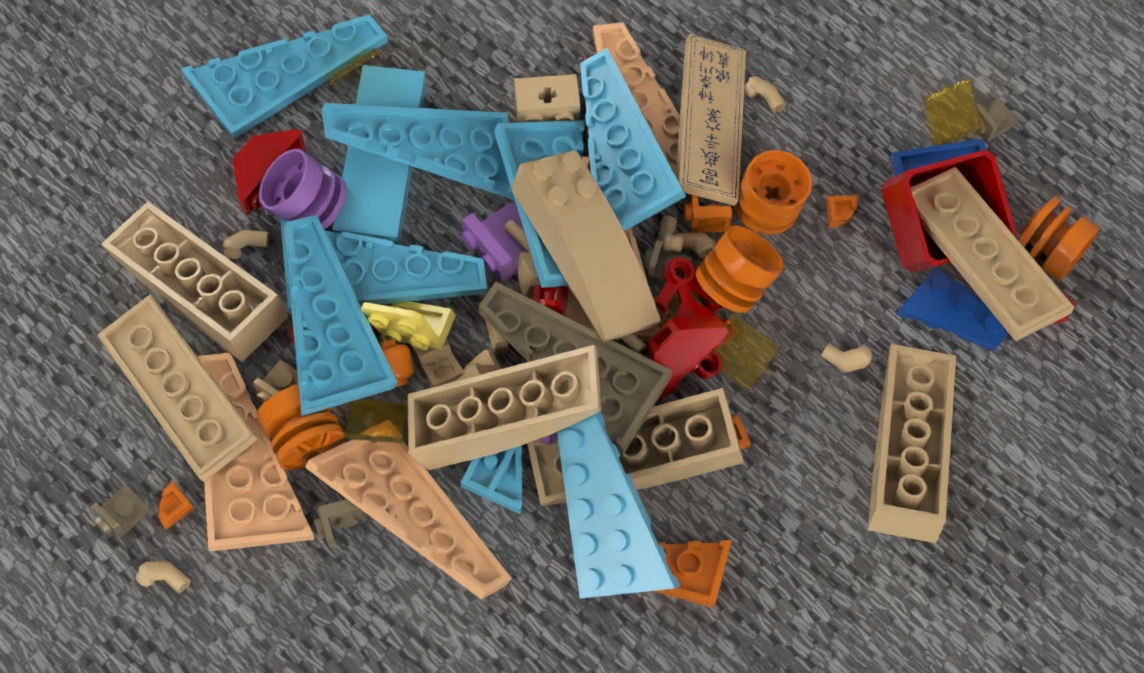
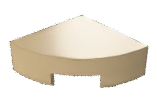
(527, 274)

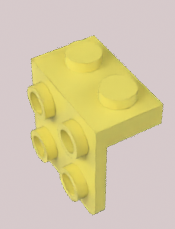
(411, 323)

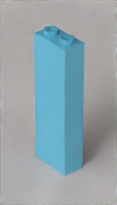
(374, 183)

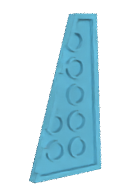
(274, 75)
(434, 140)
(530, 142)
(623, 147)
(399, 273)
(332, 337)
(607, 518)

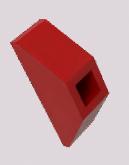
(254, 160)
(684, 344)

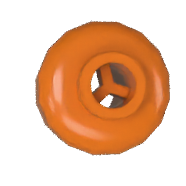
(399, 360)

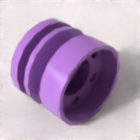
(302, 188)

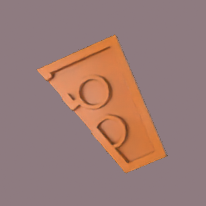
(697, 569)

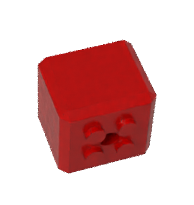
(913, 243)

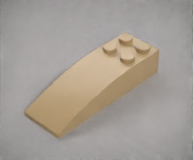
(586, 243)
(197, 281)
(502, 408)
(671, 445)
(913, 445)

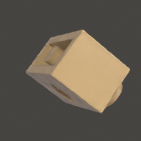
(547, 98)

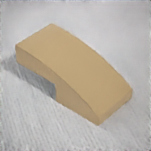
(438, 364)

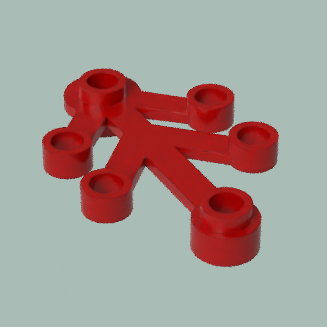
(688, 307)

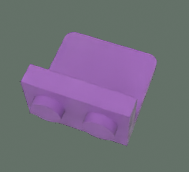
(493, 242)

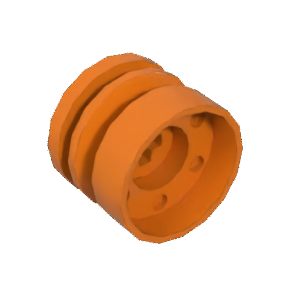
(775, 177)
(1057, 238)
(739, 269)
(297, 436)

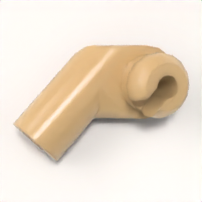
(767, 90)
(667, 234)
(242, 239)
(699, 243)
(848, 360)
(164, 571)

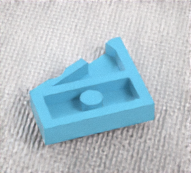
(497, 478)

